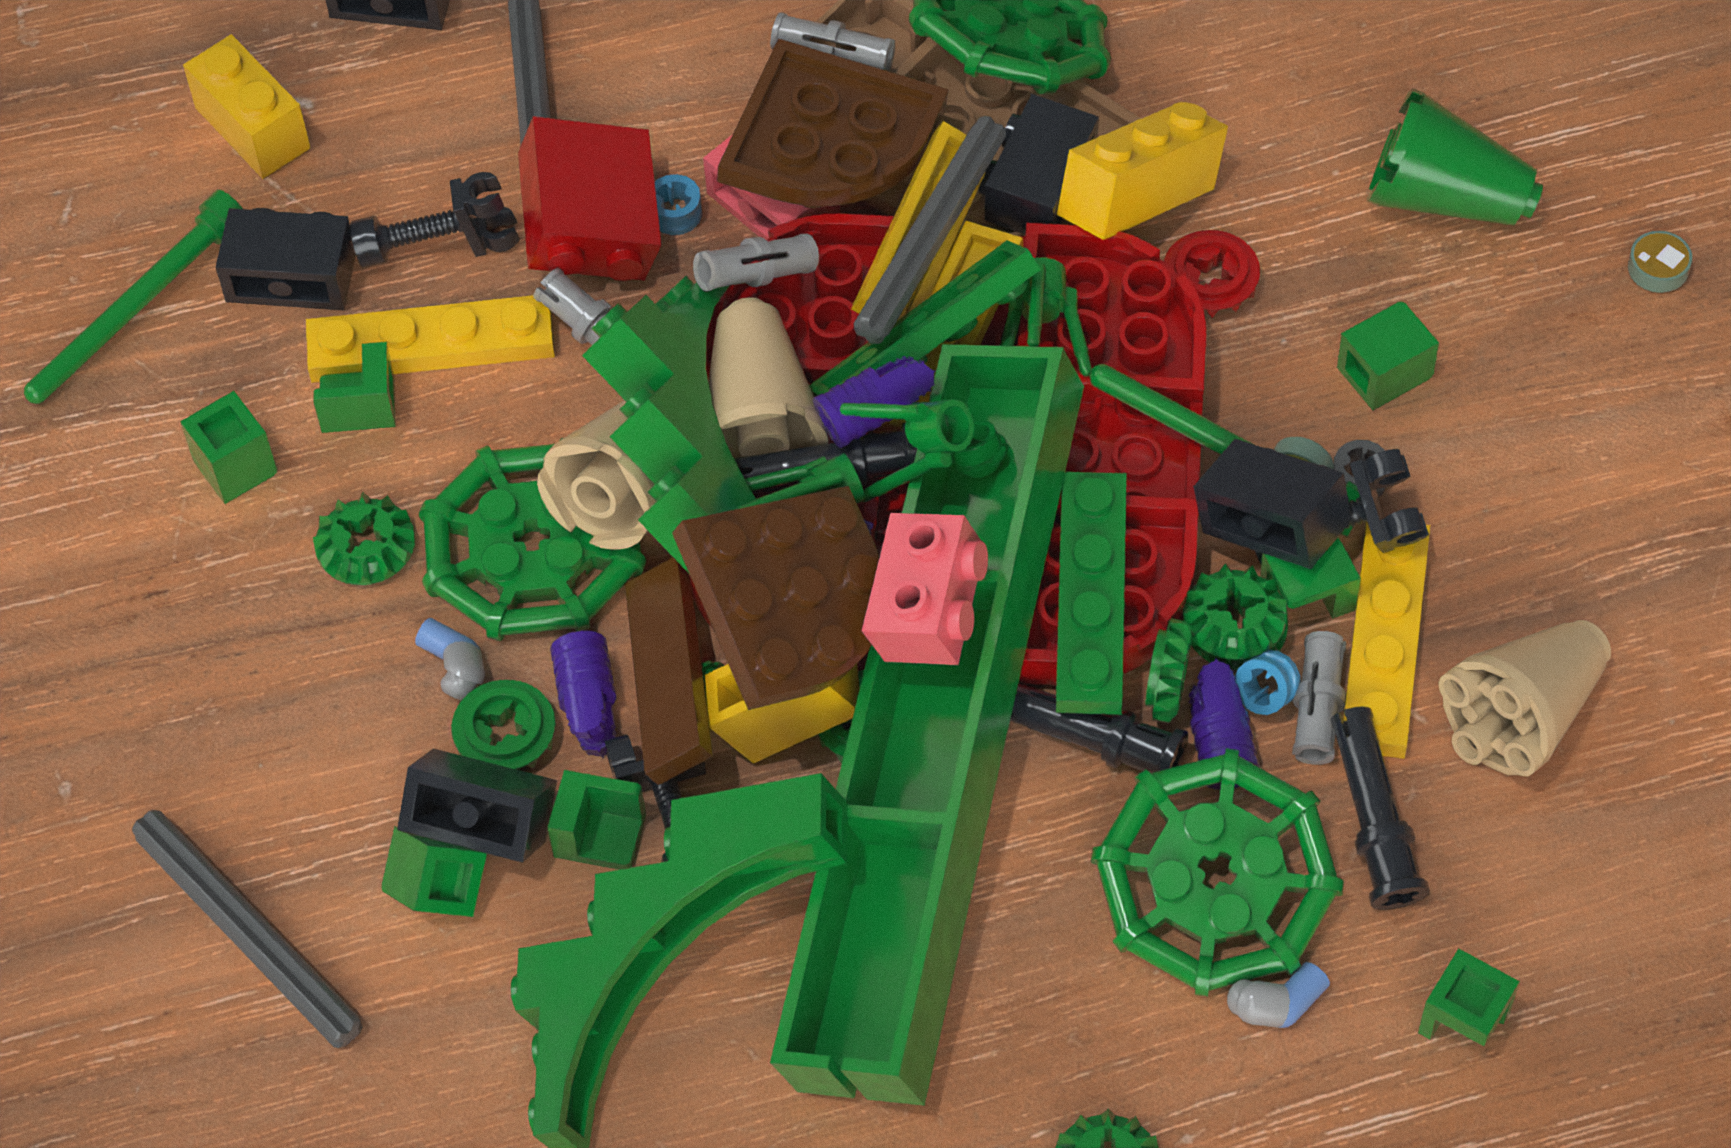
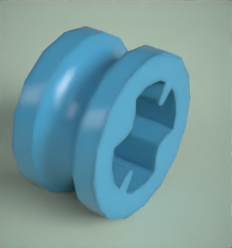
(682, 219)
(1278, 666)

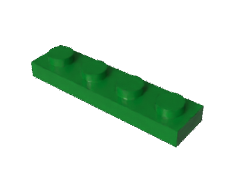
(944, 315)
(1091, 593)

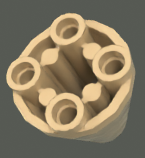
(1523, 695)

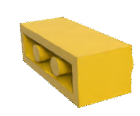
(1142, 169)

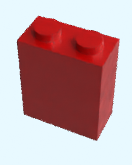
(589, 199)

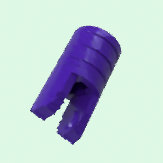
(892, 383)
(585, 688)
(1219, 716)

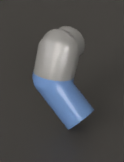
(460, 657)
(1275, 1003)

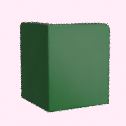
(1387, 355)
(358, 398)
(229, 447)
(1330, 579)
(597, 820)
(432, 875)
(1469, 999)

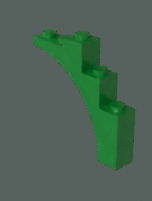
(671, 429)
(642, 917)

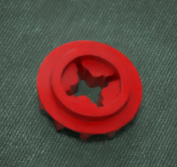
(1205, 250)

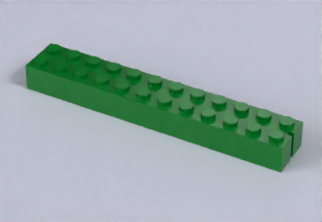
(927, 759)

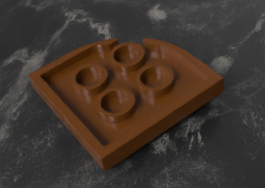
(829, 129)
(784, 590)

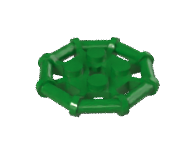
(1018, 37)
(506, 564)
(1227, 909)

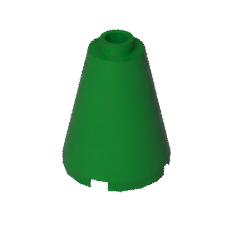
(1451, 168)

